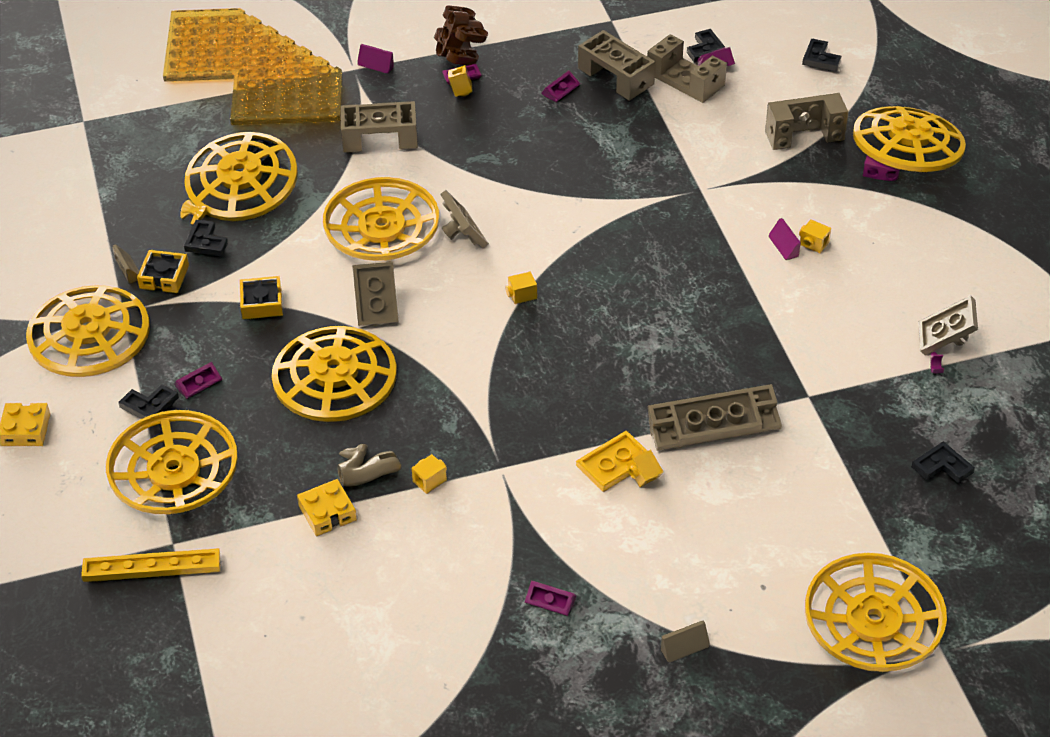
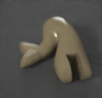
(353, 474)

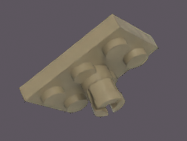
(461, 221)
(375, 293)
(948, 325)

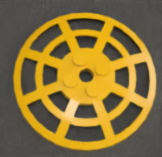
(909, 132)
(241, 180)
(391, 217)
(95, 331)
(334, 377)
(170, 456)
(875, 603)

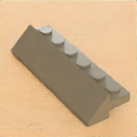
(714, 417)

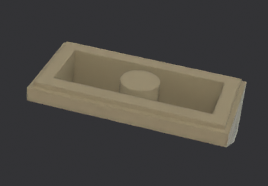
(126, 264)
(685, 641)

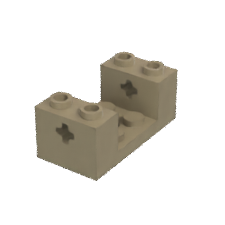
(633, 69)
(698, 81)
(823, 112)
(394, 117)

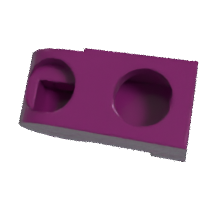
(723, 54)
(880, 171)

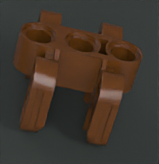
(457, 33)

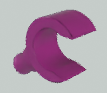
(935, 363)

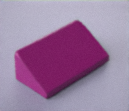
(375, 58)
(561, 87)
(785, 240)
(198, 380)
(550, 598)

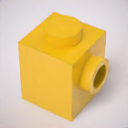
(460, 81)
(815, 236)
(521, 287)
(644, 467)
(429, 473)

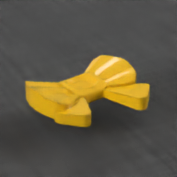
(188, 208)

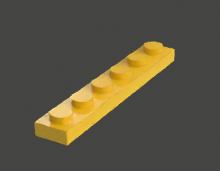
(151, 565)

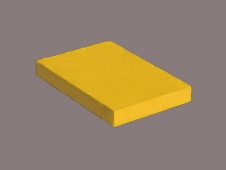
(609, 462)

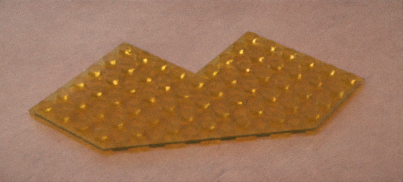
(270, 72)

